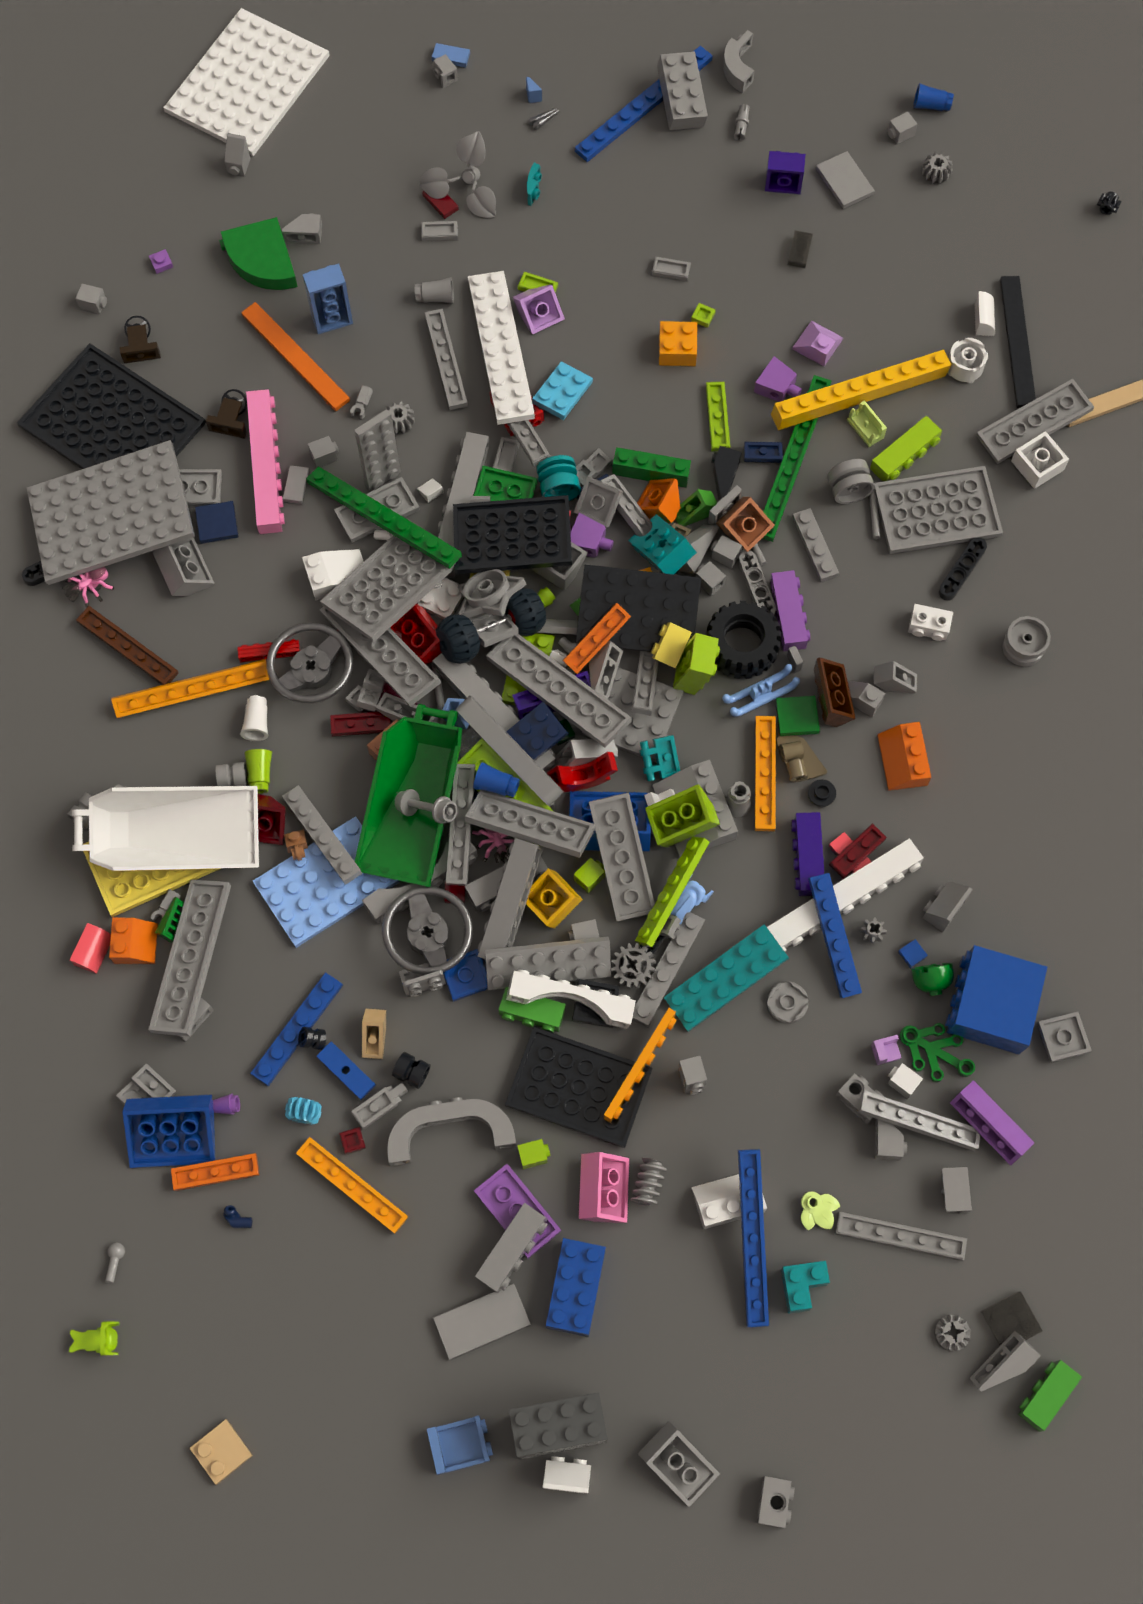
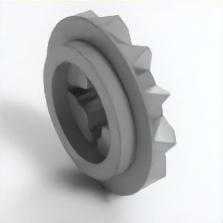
(947, 1341)

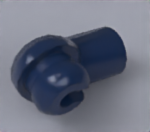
(235, 1220)

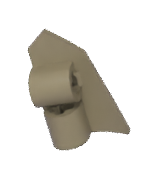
(799, 758)

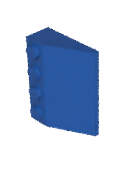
(581, 810)
(169, 1130)

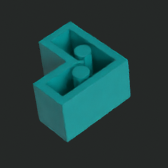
(798, 1280)

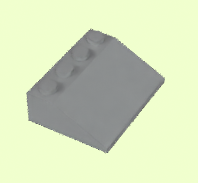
(705, 776)

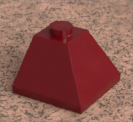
(270, 820)

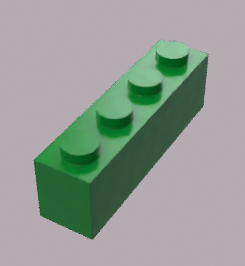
(650, 466)

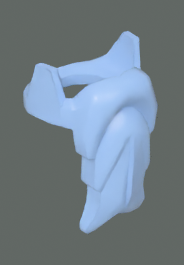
(691, 896)

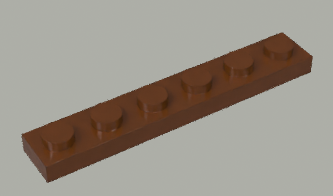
(127, 646)

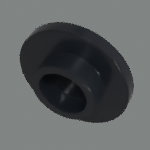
(822, 793)

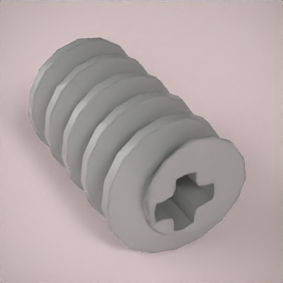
(648, 1182)

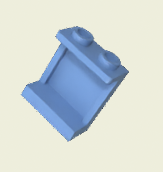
(459, 1445)

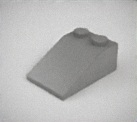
(678, 1464)

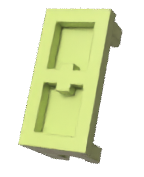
(867, 424)

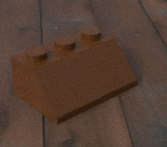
(833, 692)

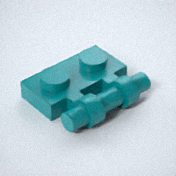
(666, 757)

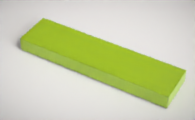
(717, 415)

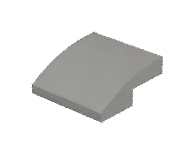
(145, 1084)

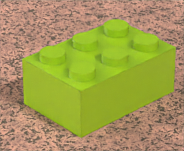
(696, 663)

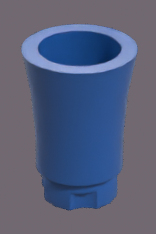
(932, 98)
(495, 781)

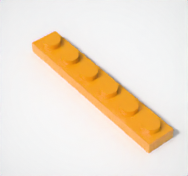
(765, 773)
(636, 1073)
(352, 1185)

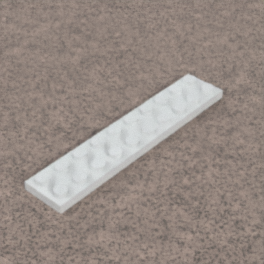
(501, 348)

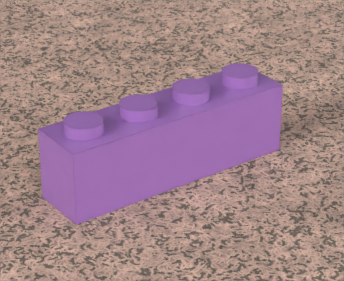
(789, 610)
(992, 1123)

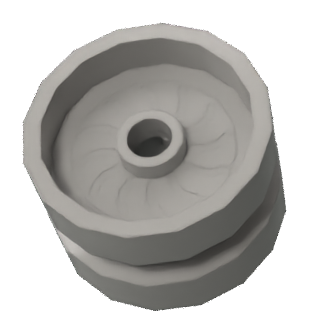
(851, 481)
(1026, 641)

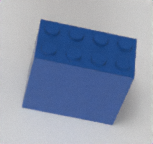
(996, 999)

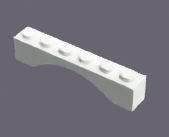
(611, 1008)

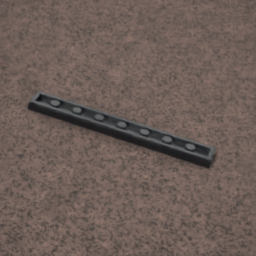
(1017, 340)

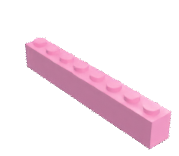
(264, 463)

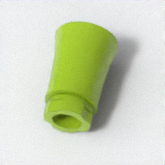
(258, 768)

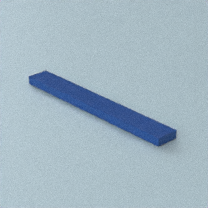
(753, 1238)

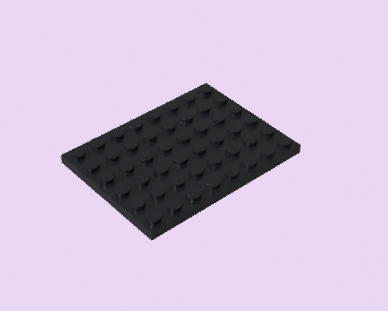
(106, 412)

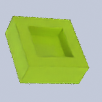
(703, 315)

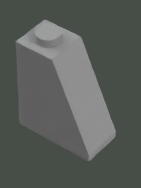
(583, 751)

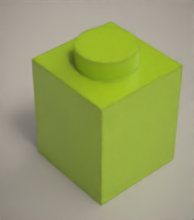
(589, 875)
(533, 1153)

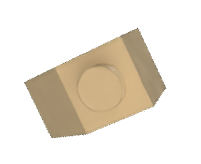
(373, 1033)

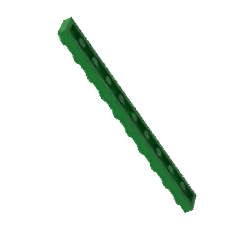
(791, 465)
(384, 517)

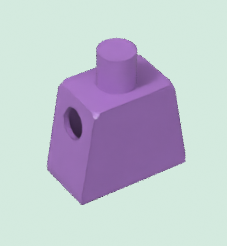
(777, 381)
(590, 536)

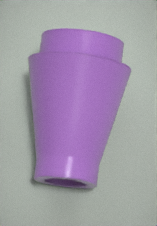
(227, 1104)

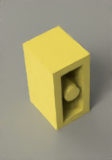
(671, 644)

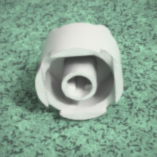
(967, 360)

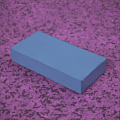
(457, 55)

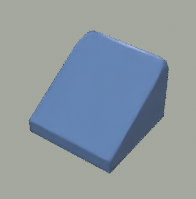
(534, 92)

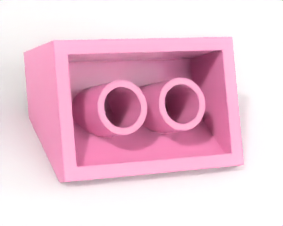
(604, 1188)

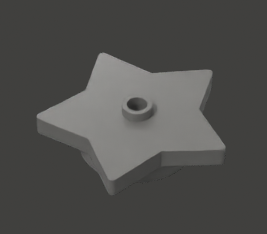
(488, 593)

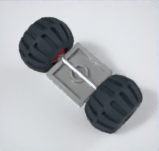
(462, 636)

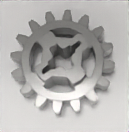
(626, 969)

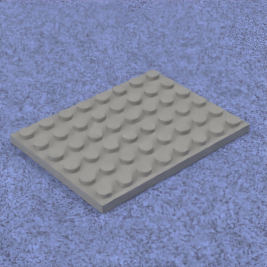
(109, 512)

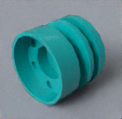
(558, 477)

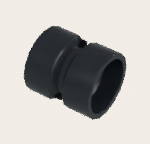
(411, 1070)

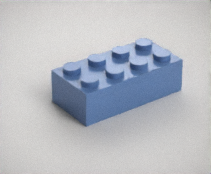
(328, 298)

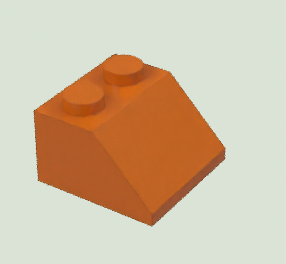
(133, 941)

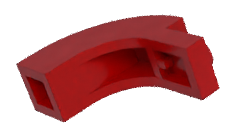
(586, 775)

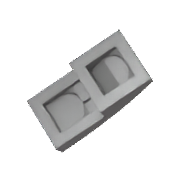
(593, 466)
(371, 691)

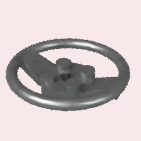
(319, 657)
(424, 919)

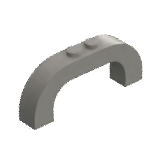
(443, 1113)

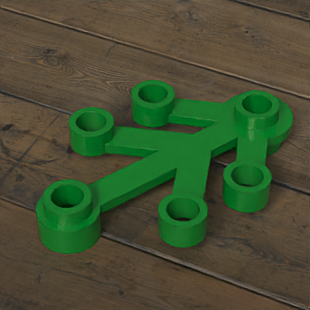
(934, 1049)

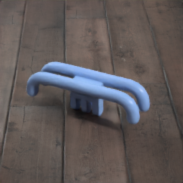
(761, 692)

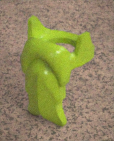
(100, 1340)

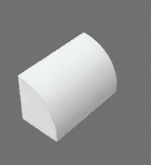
(984, 314)

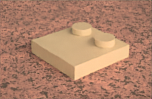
(221, 1452)

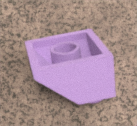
(539, 308)
(817, 343)

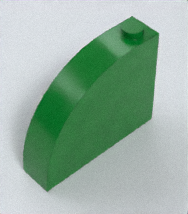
(260, 254)

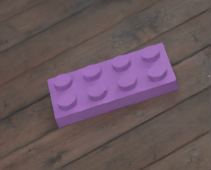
(504, 1197)

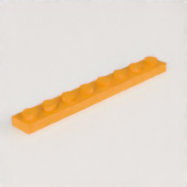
(190, 688)

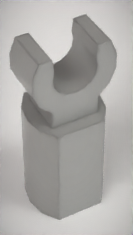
(361, 401)
(164, 905)

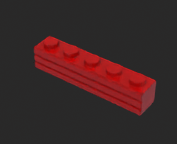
(260, 651)

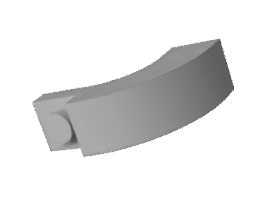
(735, 71)

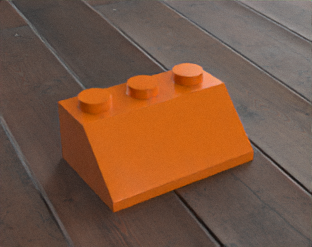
(904, 756)

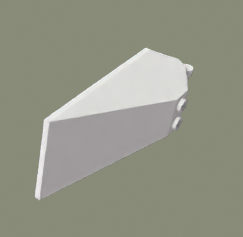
(171, 828)

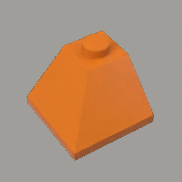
(661, 498)

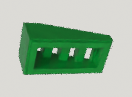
(165, 924)

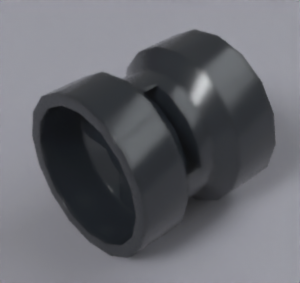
(312, 1038)

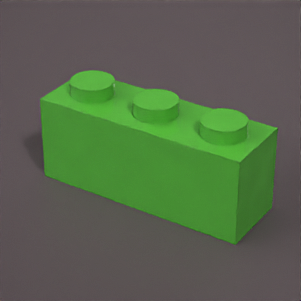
(541, 1012)
(1049, 1395)

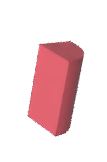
(91, 948)

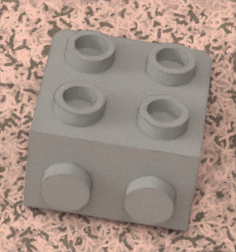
(416, 983)

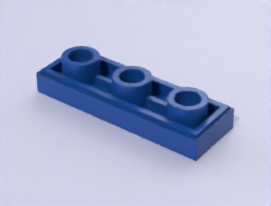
(337, 1061)

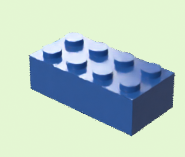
(575, 1287)

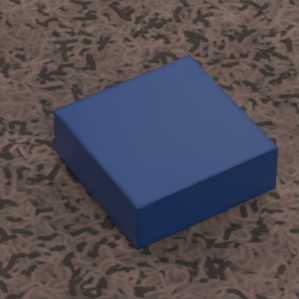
(912, 953)

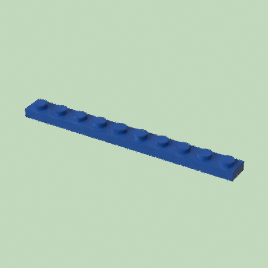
(630, 114)

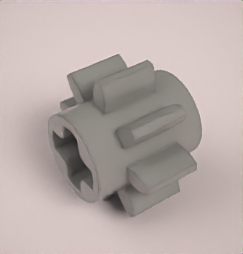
(873, 925)

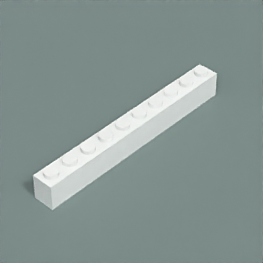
(849, 892)

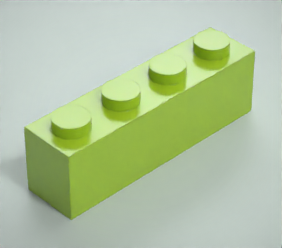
(906, 449)

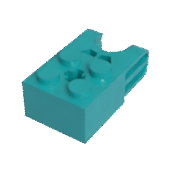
(663, 547)

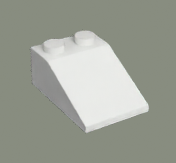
(329, 569)

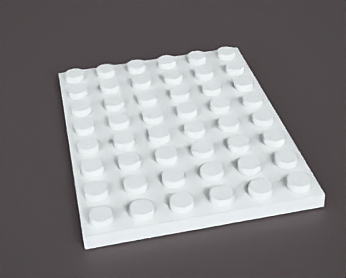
(247, 80)

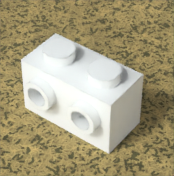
(930, 622)

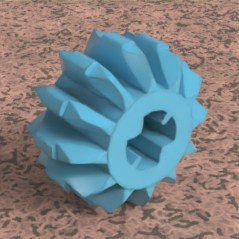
(303, 1110)

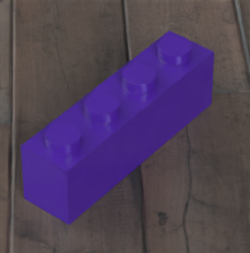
(808, 850)

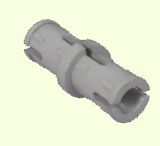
(741, 122)

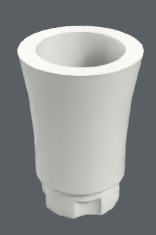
(255, 719)

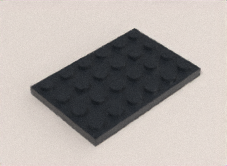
(512, 534)
(646, 596)
(575, 1086)

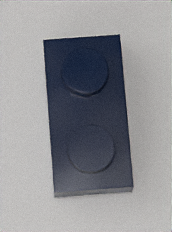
(763, 452)

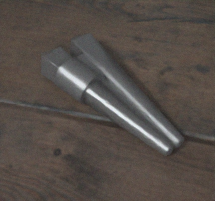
(541, 119)

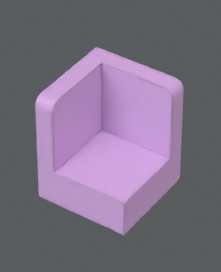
(886, 1050)

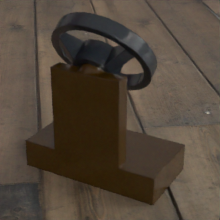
(138, 347)
(226, 419)

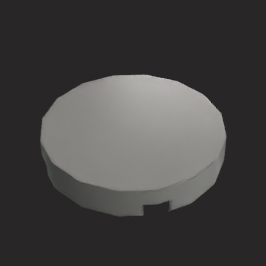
(787, 1002)

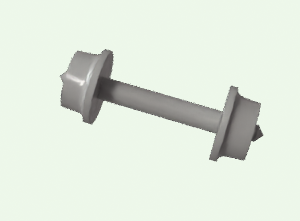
(442, 810)

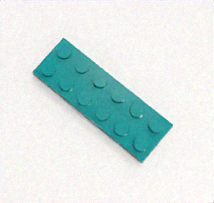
(726, 977)

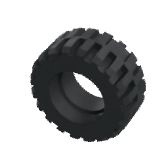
(752, 618)

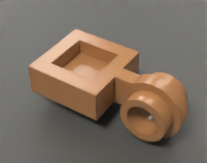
(296, 843)

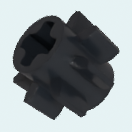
(1109, 203)

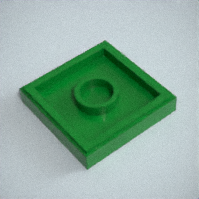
(797, 715)

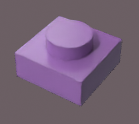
(161, 261)

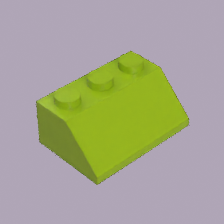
(681, 816)

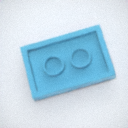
(562, 390)

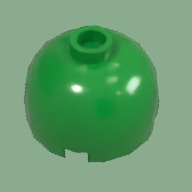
(933, 977)

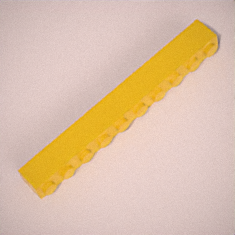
(865, 387)

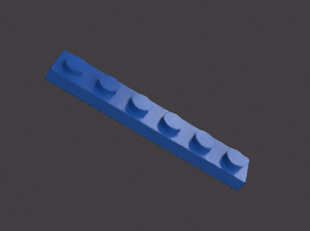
(834, 935)
(287, 1040)

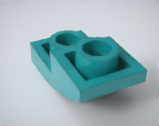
(533, 183)

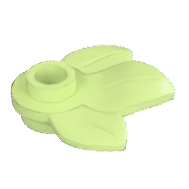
(820, 1213)

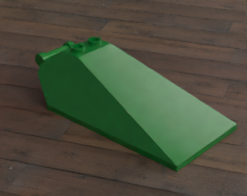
(418, 758)

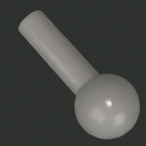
(115, 1252)

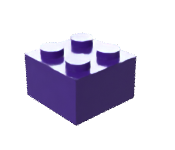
(785, 172)

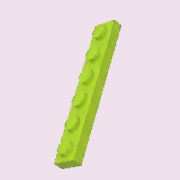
(671, 892)

